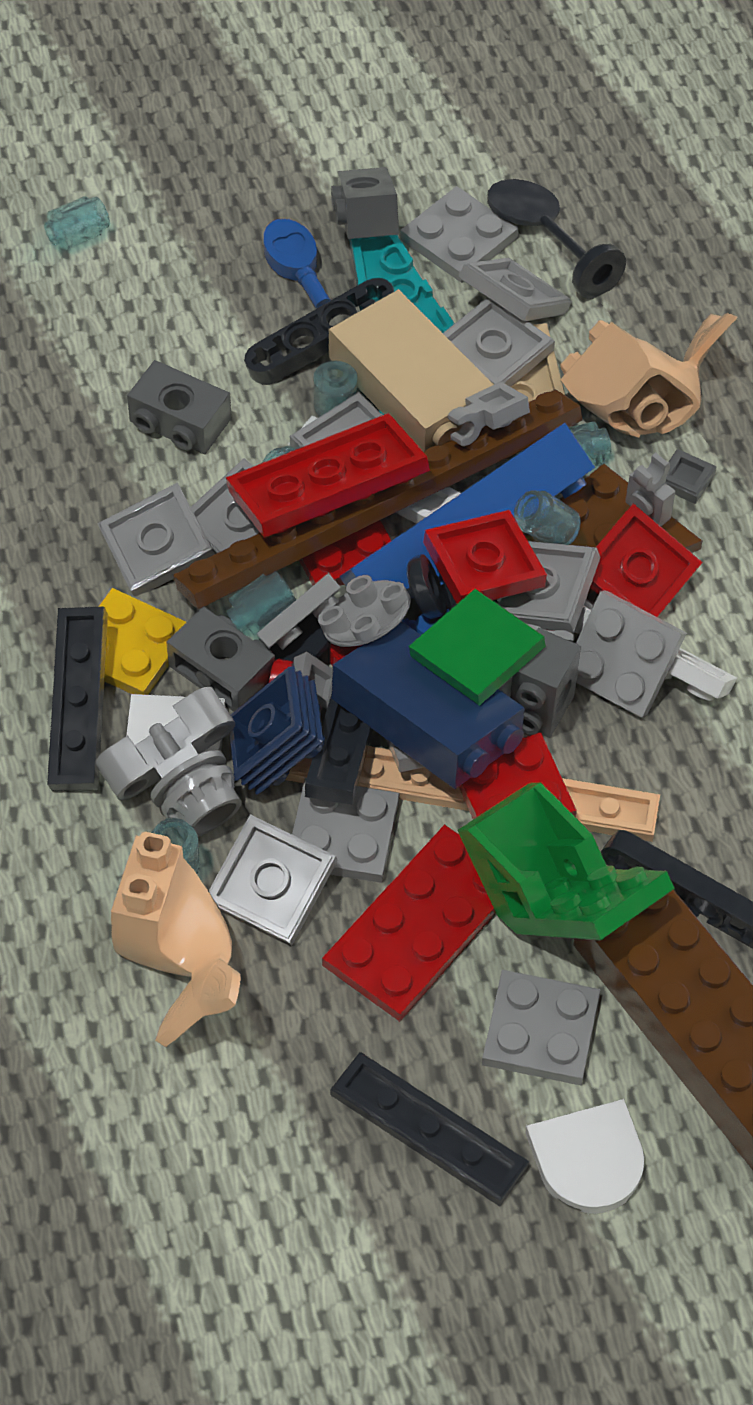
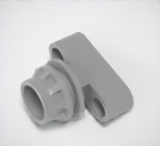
(190, 783)

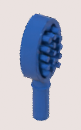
(293, 255)

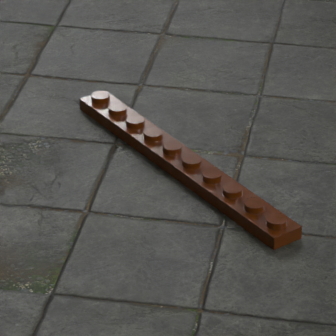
(448, 464)

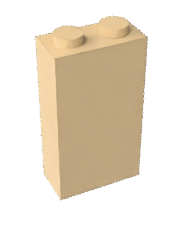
(407, 367)

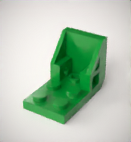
(549, 871)

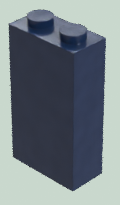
(423, 711)

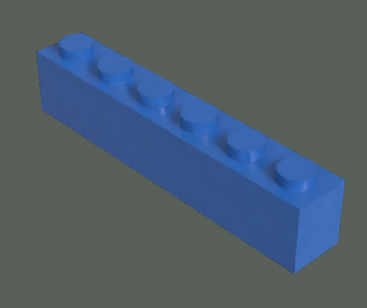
(549, 465)

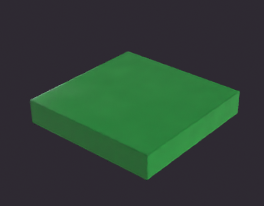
(477, 646)

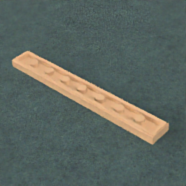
(598, 806)

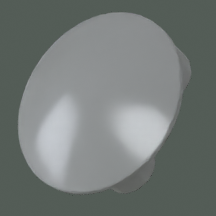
(365, 611)

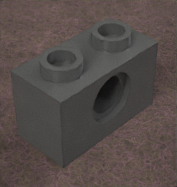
(366, 203)
(179, 407)
(206, 638)
(547, 684)

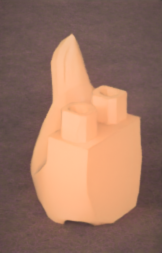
(637, 384)
(173, 925)

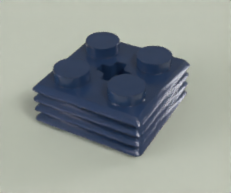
(276, 730)

